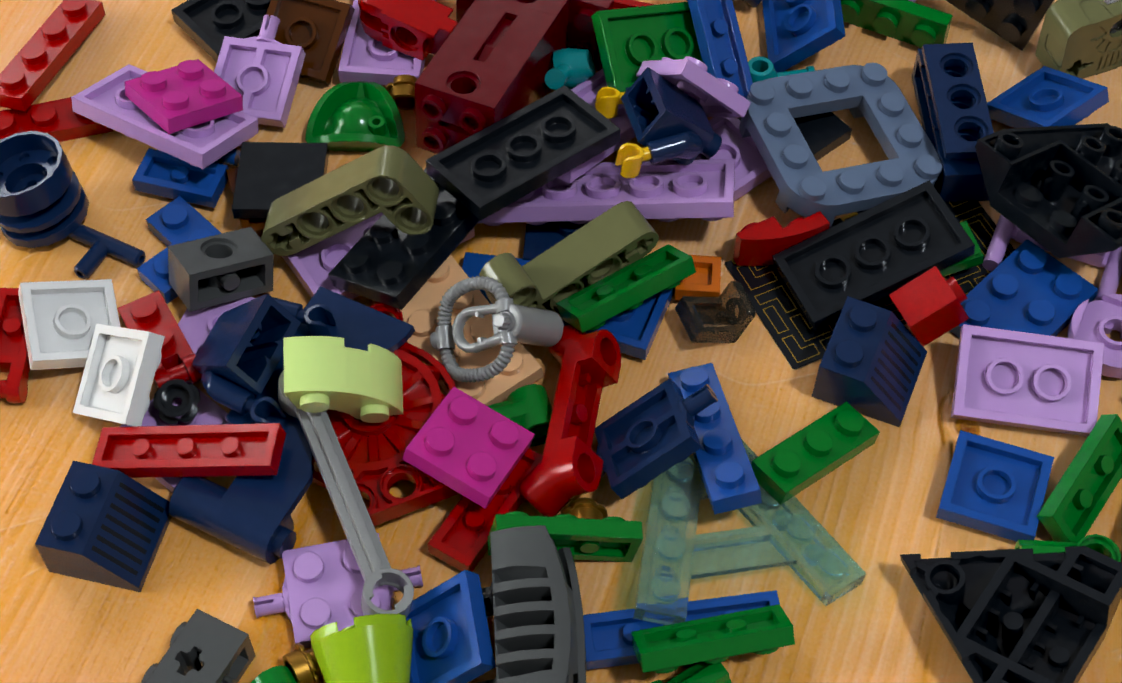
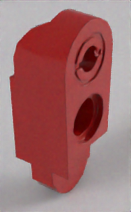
(407, 25)

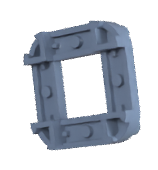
(846, 190)

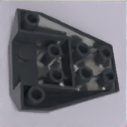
(1058, 184)

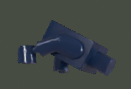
(247, 348)

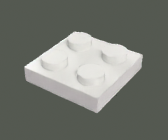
(62, 319)
(119, 375)

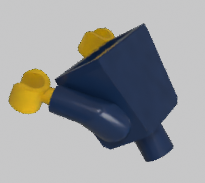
(663, 121)

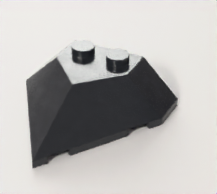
(1021, 611)

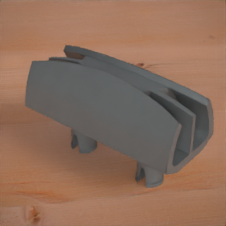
(535, 609)

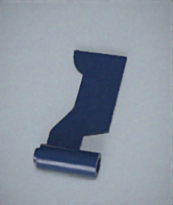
(258, 509)

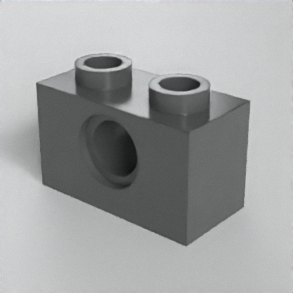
(220, 268)

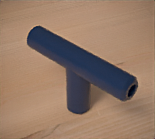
(101, 246)

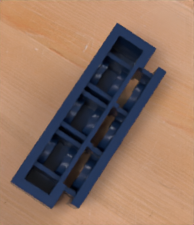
(953, 116)

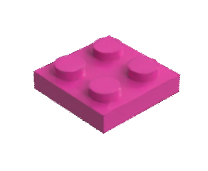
(183, 96)
(468, 447)

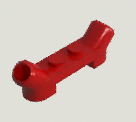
(568, 461)

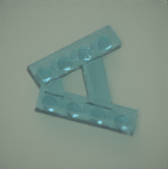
(778, 538)

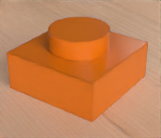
(705, 280)

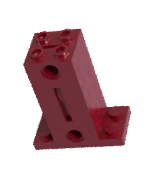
(496, 63)

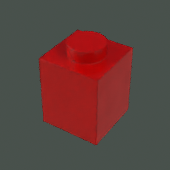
(930, 305)

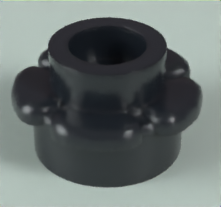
(168, 393)

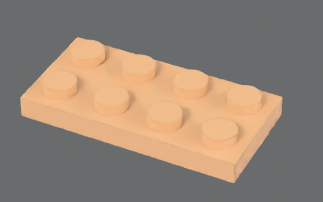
(423, 314)

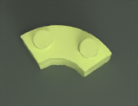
(334, 377)

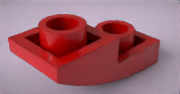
(762, 240)

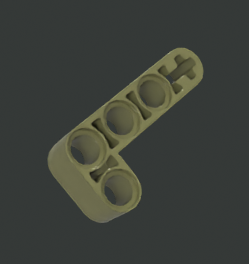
(372, 184)
(576, 261)

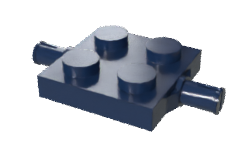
(650, 436)

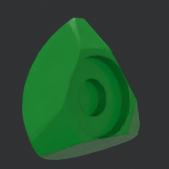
(356, 118)

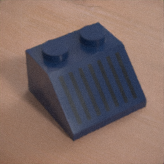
(870, 363)
(103, 528)

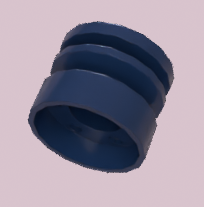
(38, 191)

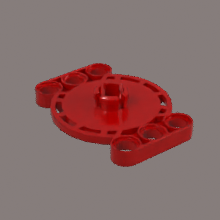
(377, 449)

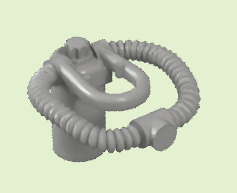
(510, 325)

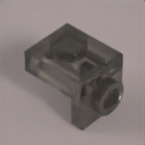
(716, 318)

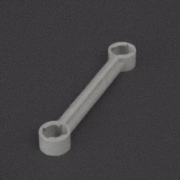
(350, 508)

